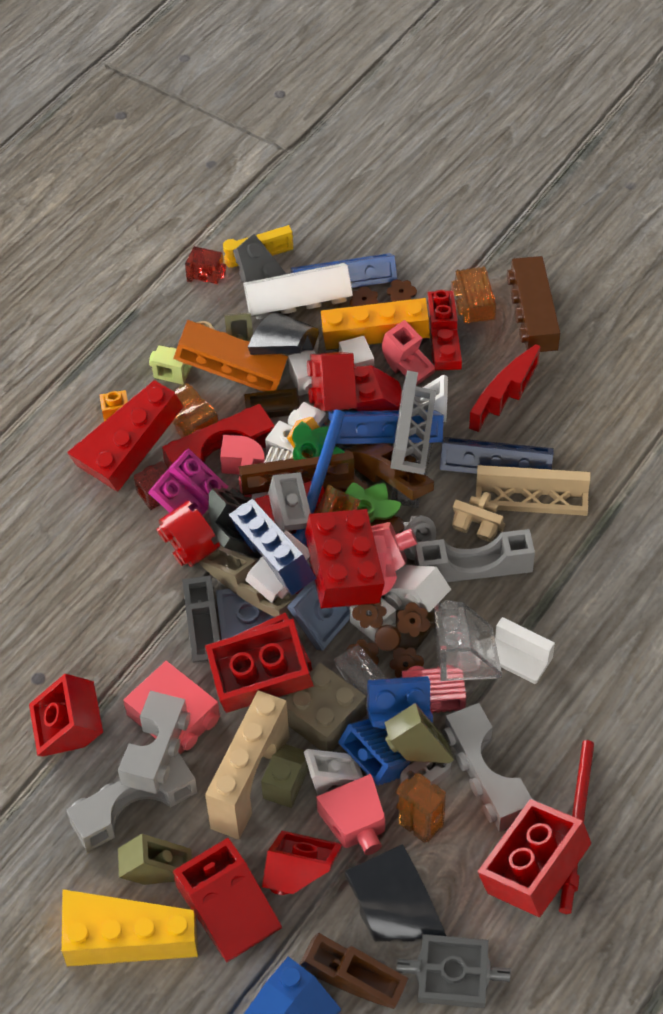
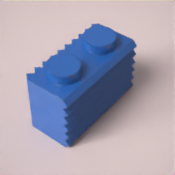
(371, 752)

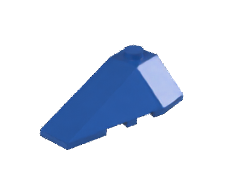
(293, 992)

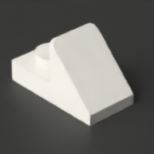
(331, 769)

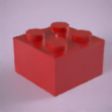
(332, 381)

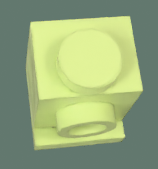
(166, 367)

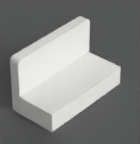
(522, 650)

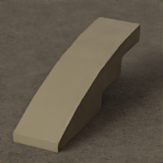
(232, 569)

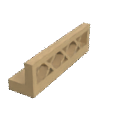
(533, 484)

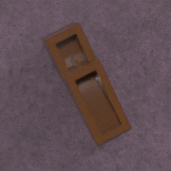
(353, 971)

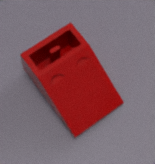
(226, 899)

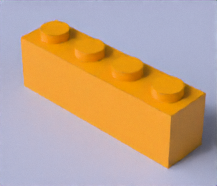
(373, 321)

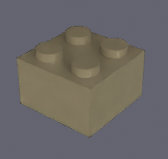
(325, 709)

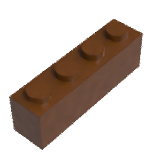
(534, 303)

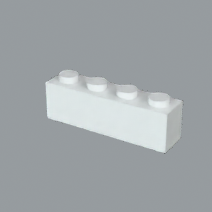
(297, 290)

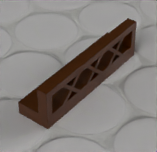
(258, 477)

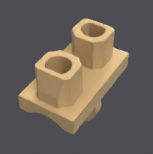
(489, 521)

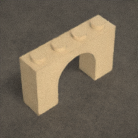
(259, 736)

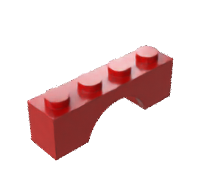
(249, 422)

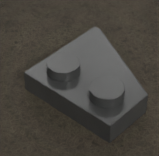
(256, 261)

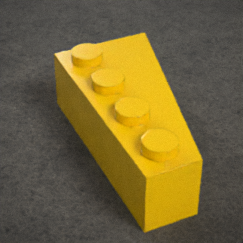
(123, 930)

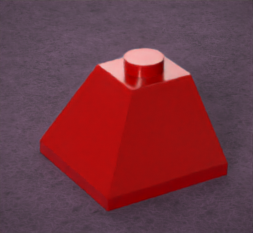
(297, 861)

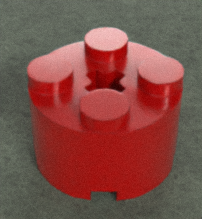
(188, 534)

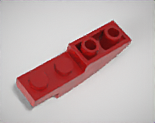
(443, 330)

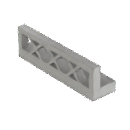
(406, 426)

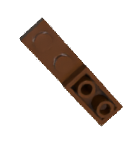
(375, 464)

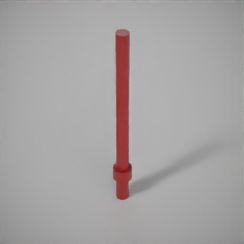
(572, 883)

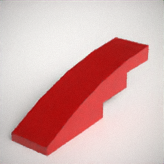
(508, 383)

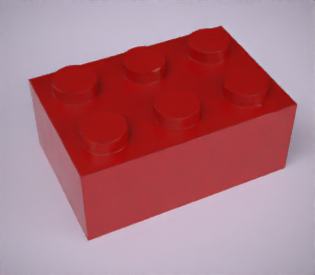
(344, 558)
(258, 661)
(534, 857)

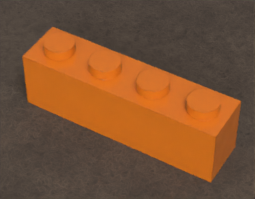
(229, 357)

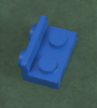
(392, 696)

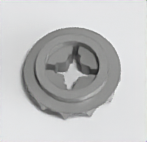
(422, 525)

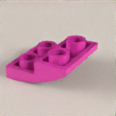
(186, 480)

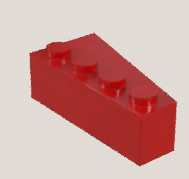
(127, 435)

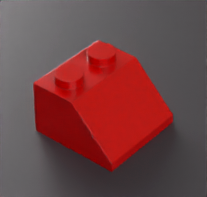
(376, 390)
(65, 716)

